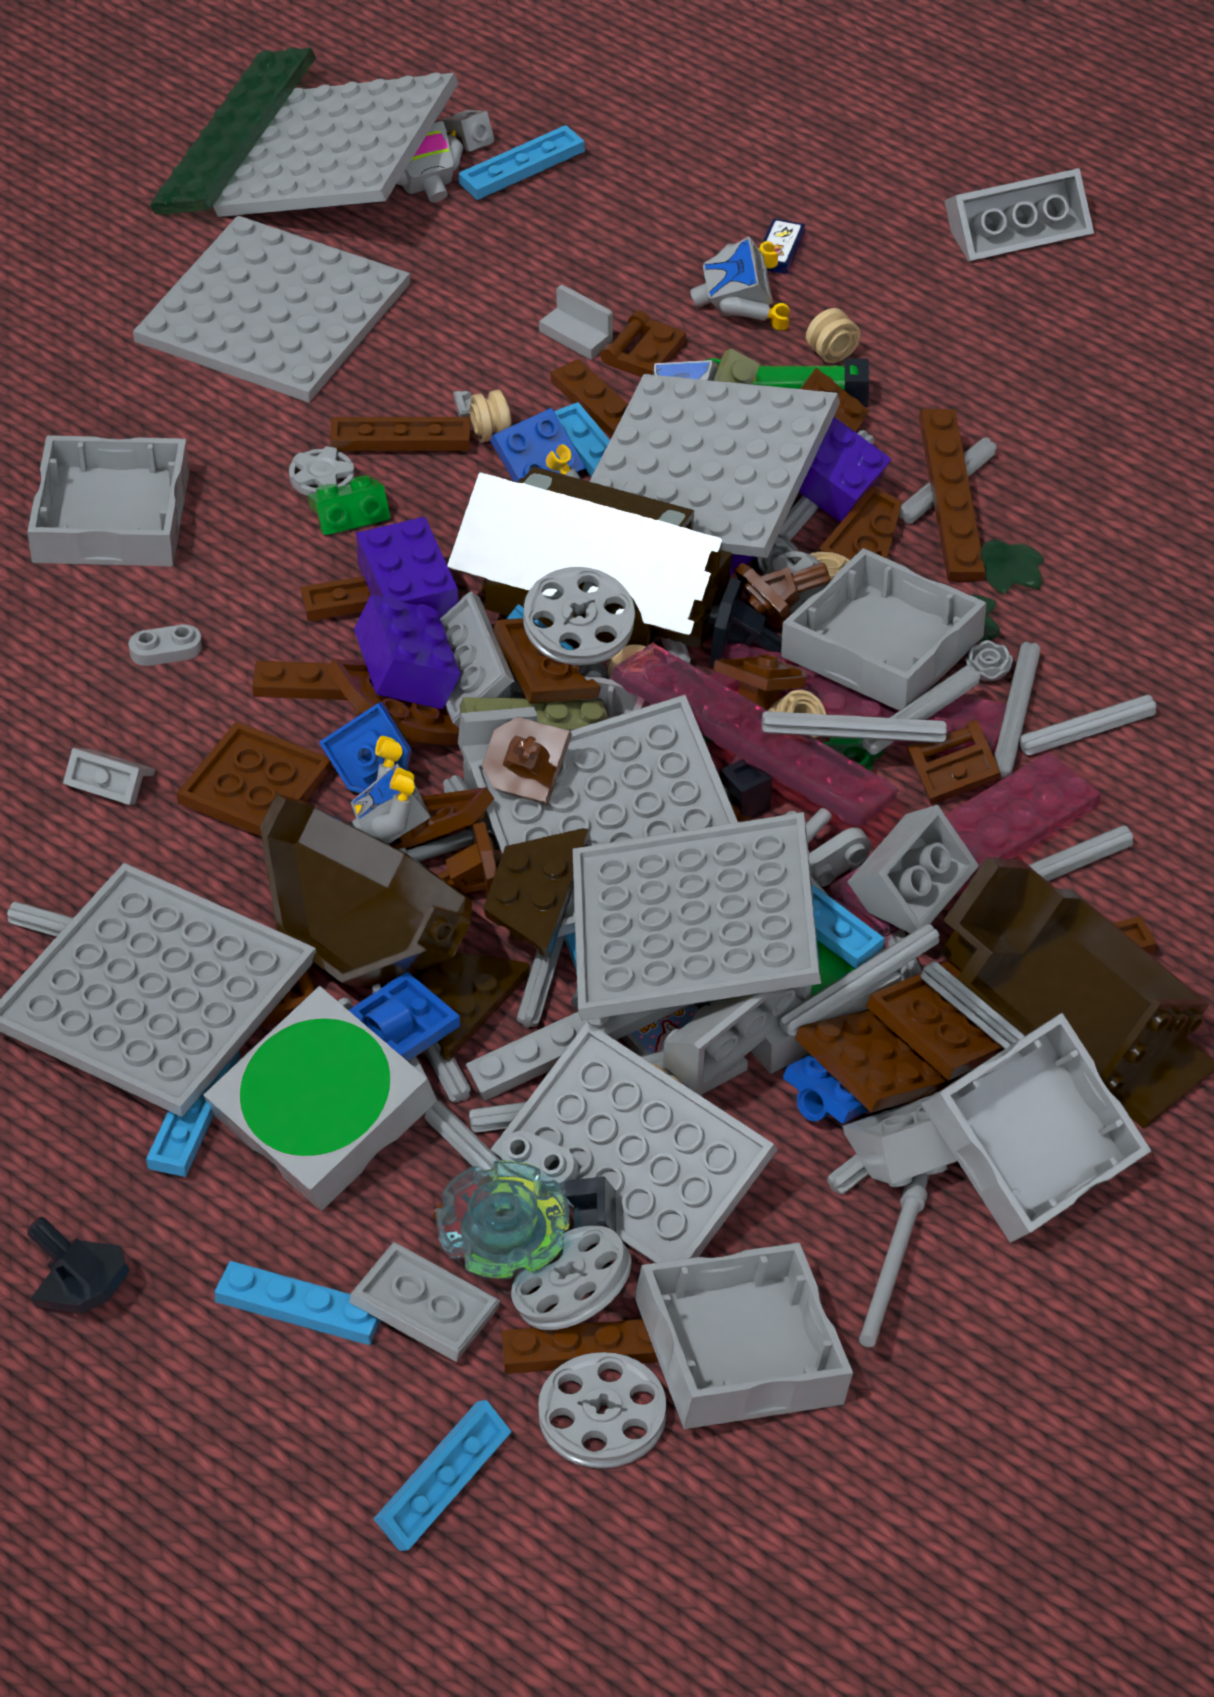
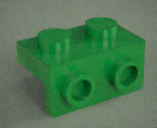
(349, 505)

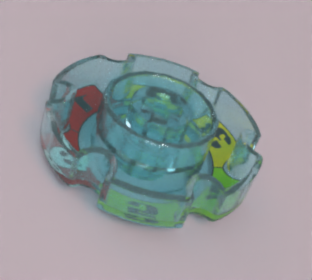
(503, 1219)

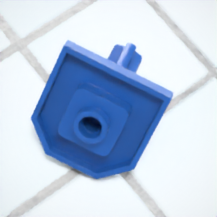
(354, 744)

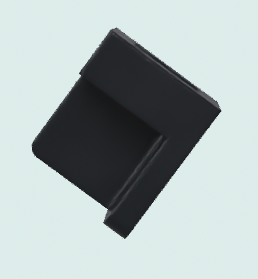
(749, 786)
(592, 1201)

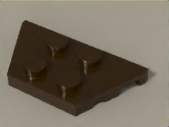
(535, 887)
(474, 990)

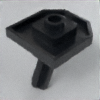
(739, 624)
(81, 1271)

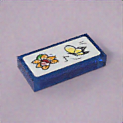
(786, 239)

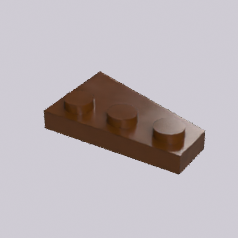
(866, 526)
(537, 674)
(447, 813)

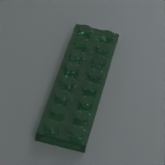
(233, 131)

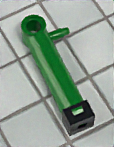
(851, 377)

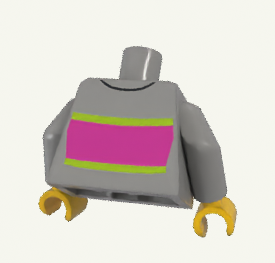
(433, 163)

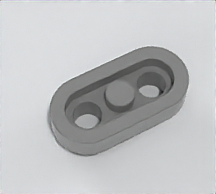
(165, 645)
(838, 855)
(541, 1153)

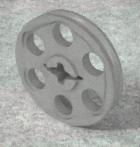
(578, 602)
(572, 1278)
(608, 1426)

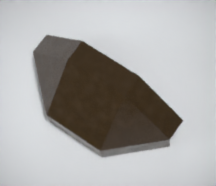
(357, 897)

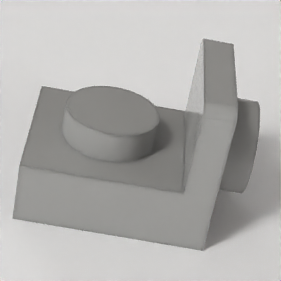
(472, 127)

